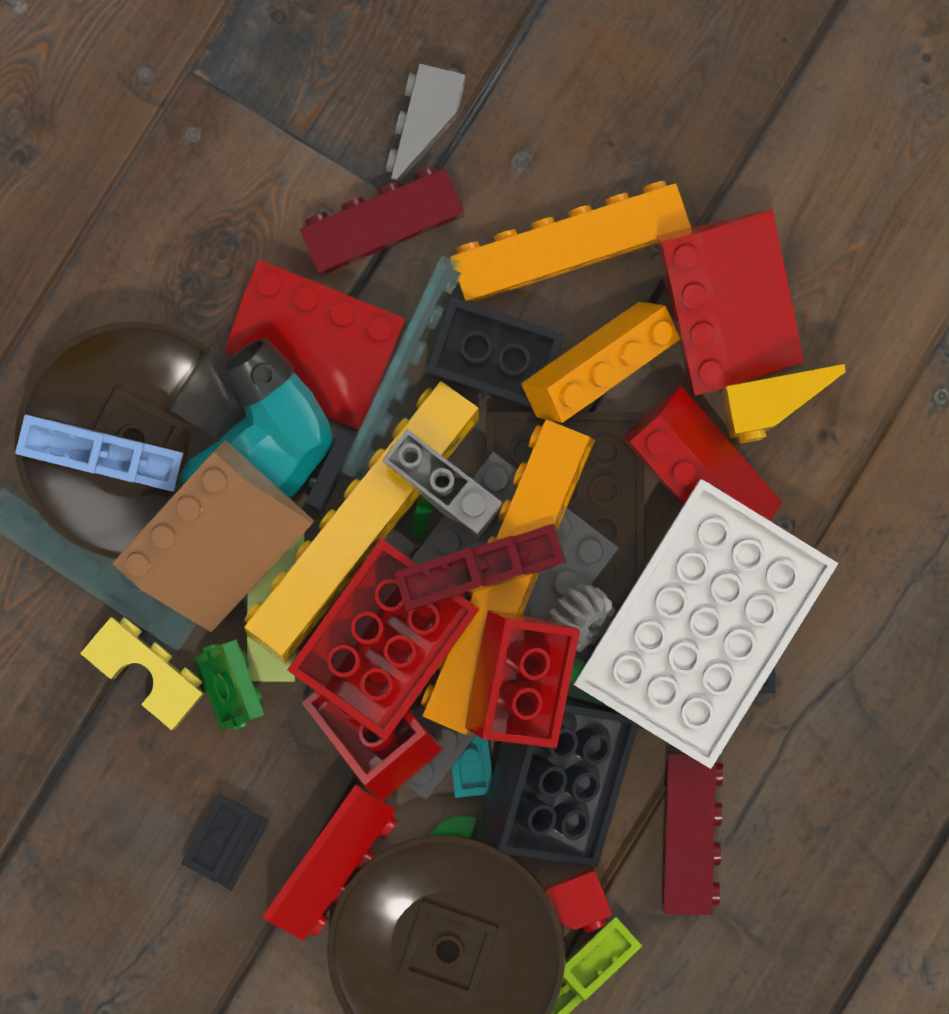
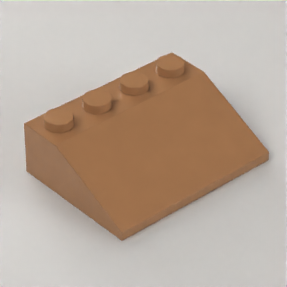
(213, 539)

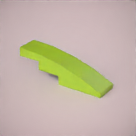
(594, 964)

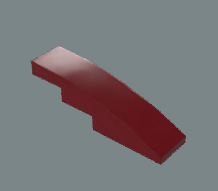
(480, 567)

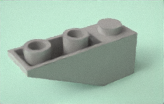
(431, 112)
(443, 485)

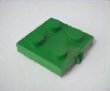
(229, 685)

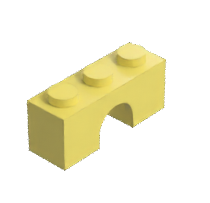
(172, 692)

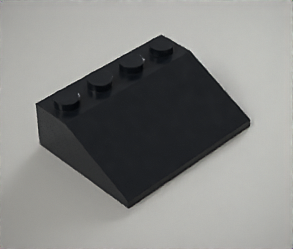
(563, 797)

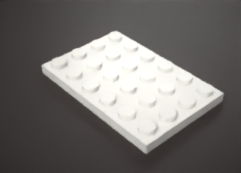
(705, 623)

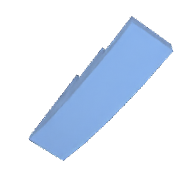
(99, 453)

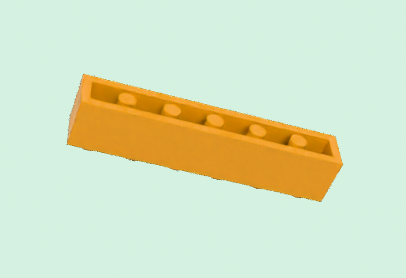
(569, 243)

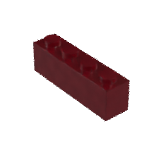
(382, 221)
(689, 836)

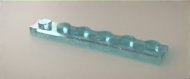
(409, 352)
(90, 571)

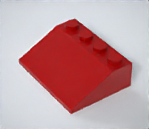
(730, 301)
(328, 337)
(372, 651)

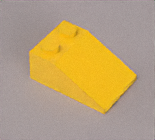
(762, 404)

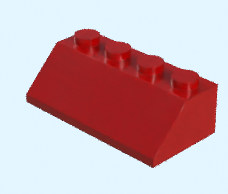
(686, 446)
(330, 862)

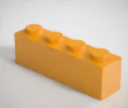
(600, 361)

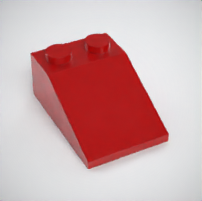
(376, 762)

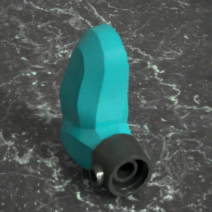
(283, 423)

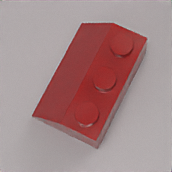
(522, 679)

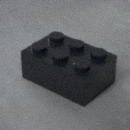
(491, 351)

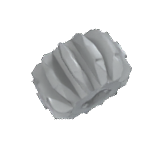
(586, 610)

